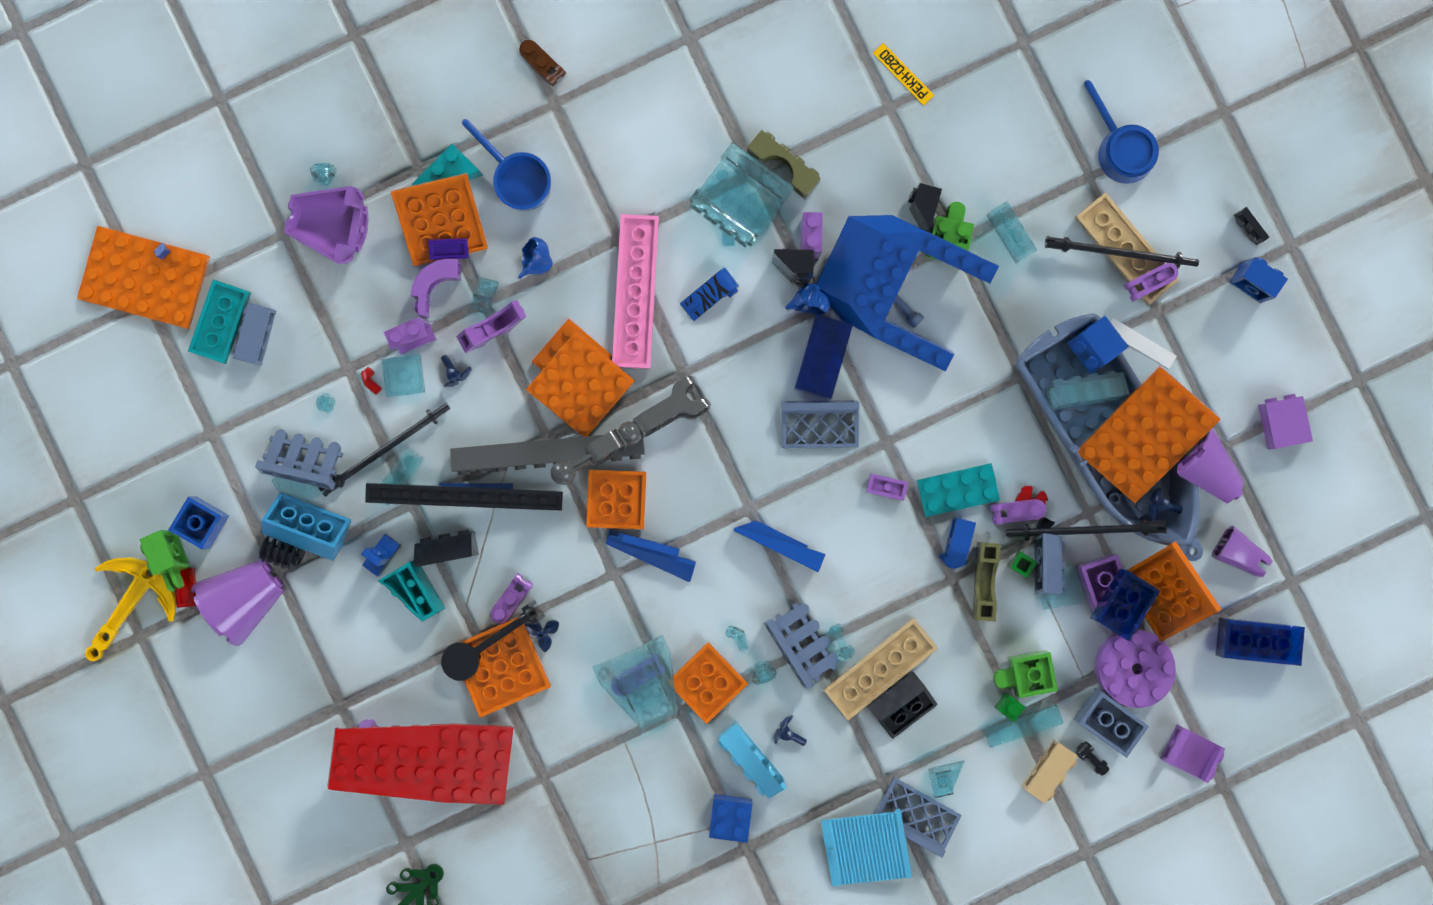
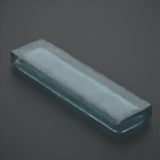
(1023, 726)

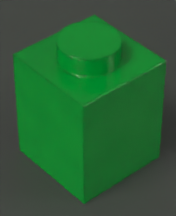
(1022, 564)
(1009, 707)

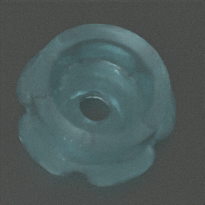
(320, 402)

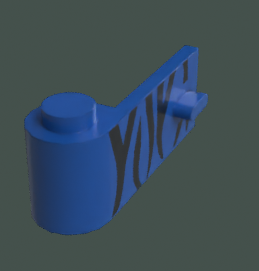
(708, 294)

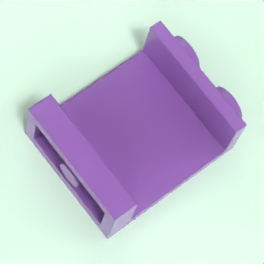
(410, 335)
(1193, 753)

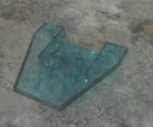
(641, 682)

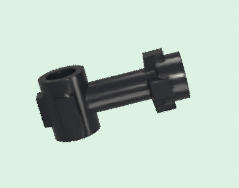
(1084, 751)

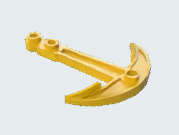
(131, 598)

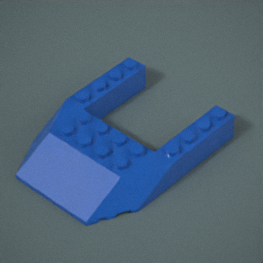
(870, 269)

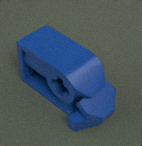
(958, 543)

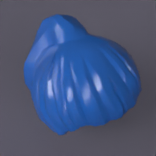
(535, 257)
(809, 300)

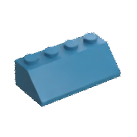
(306, 527)

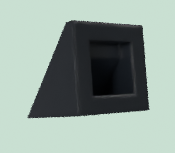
(1045, 523)

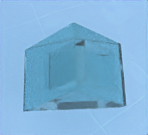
(727, 240)

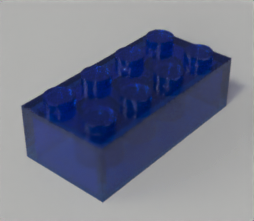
(823, 357)
(1260, 641)

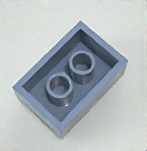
(1111, 723)

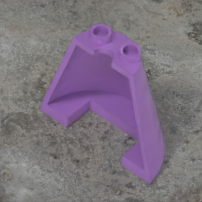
(329, 222)
(1212, 469)
(238, 599)

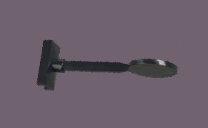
(462, 660)

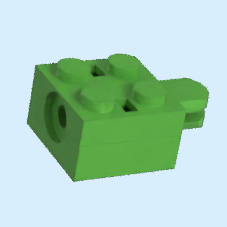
(953, 226)
(165, 557)
(1027, 672)

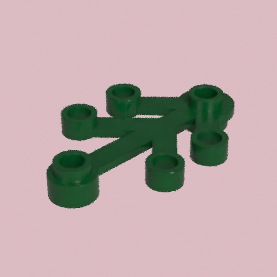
(417, 889)

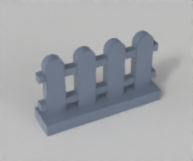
(308, 466)
(802, 654)

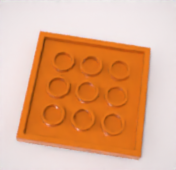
(438, 211)
(580, 384)
(1182, 593)
(506, 671)

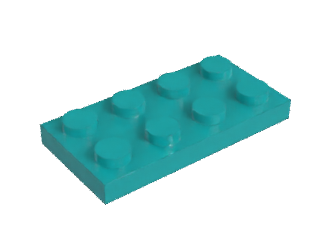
(219, 321)
(958, 490)

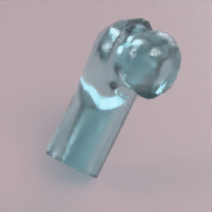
(739, 635)

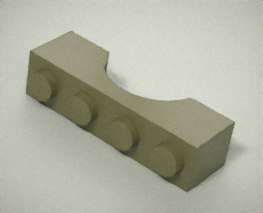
(766, 148)
(984, 585)

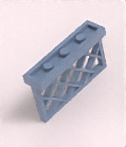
(815, 408)
(914, 834)

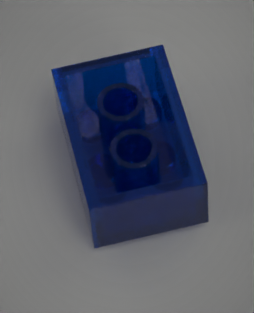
(1125, 604)

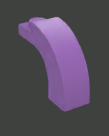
(431, 276)

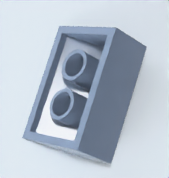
(1049, 566)

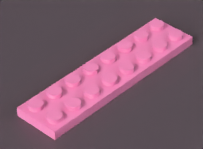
(635, 291)

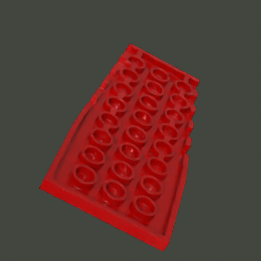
(423, 762)

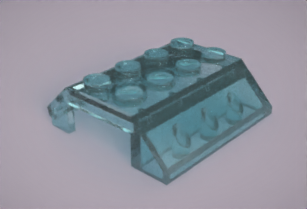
(741, 196)

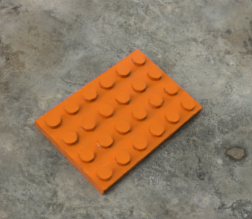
(130, 278)
(1148, 434)

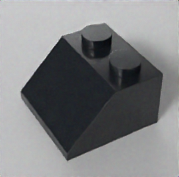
(924, 204)

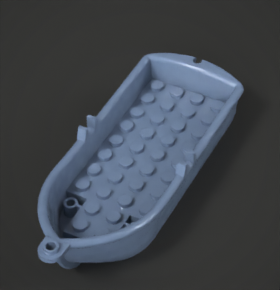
(1053, 359)

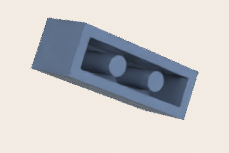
(254, 334)

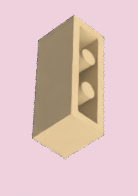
(1050, 771)

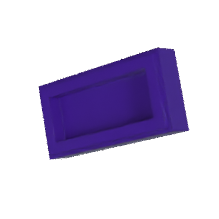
(448, 248)

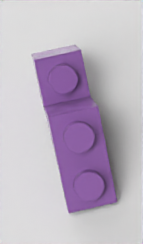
(494, 326)

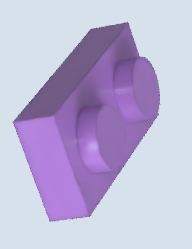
(887, 487)

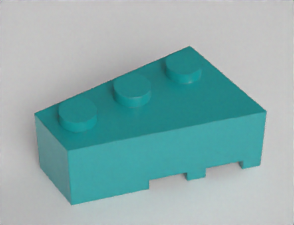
(449, 164)
(414, 590)

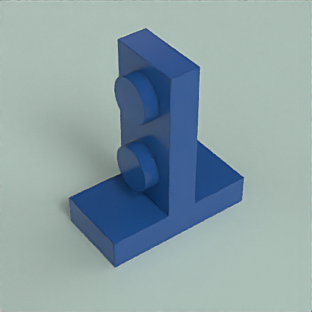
(380, 555)

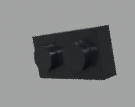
(1254, 230)

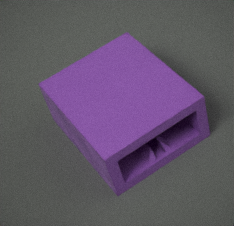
(811, 232)
(1285, 421)

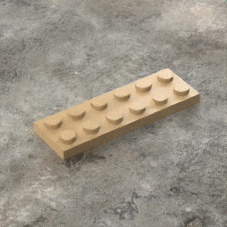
(1111, 228)
(880, 669)

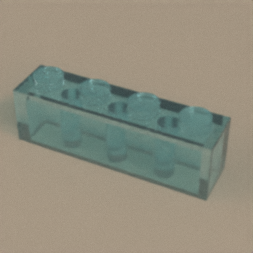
(1087, 390)

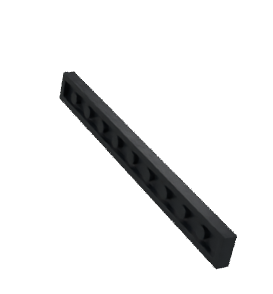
(463, 496)

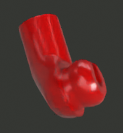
(368, 382)

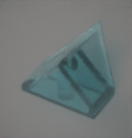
(944, 778)

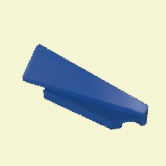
(782, 544)
(653, 553)

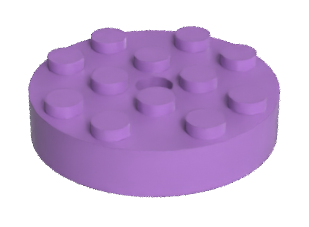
(1153, 675)

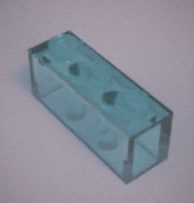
(1011, 232)
(403, 468)

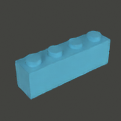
(752, 760)

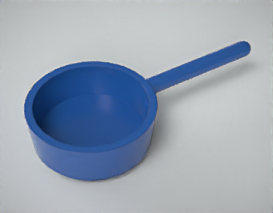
(1126, 151)
(520, 178)

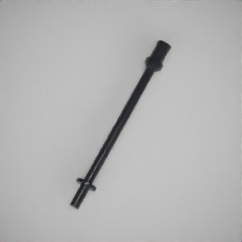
(1065, 244)
(340, 479)
(1144, 528)

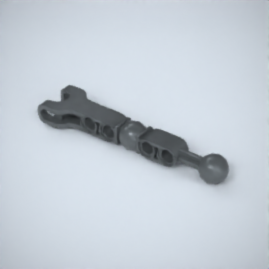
(630, 433)

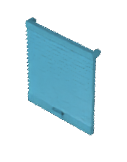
(866, 848)

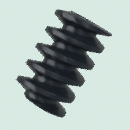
(280, 555)

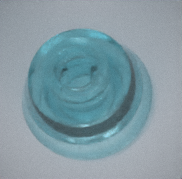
(323, 173)
(763, 673)

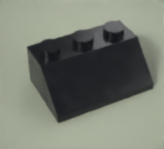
(794, 264)
(445, 548)
(902, 705)

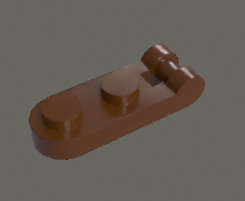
(541, 61)

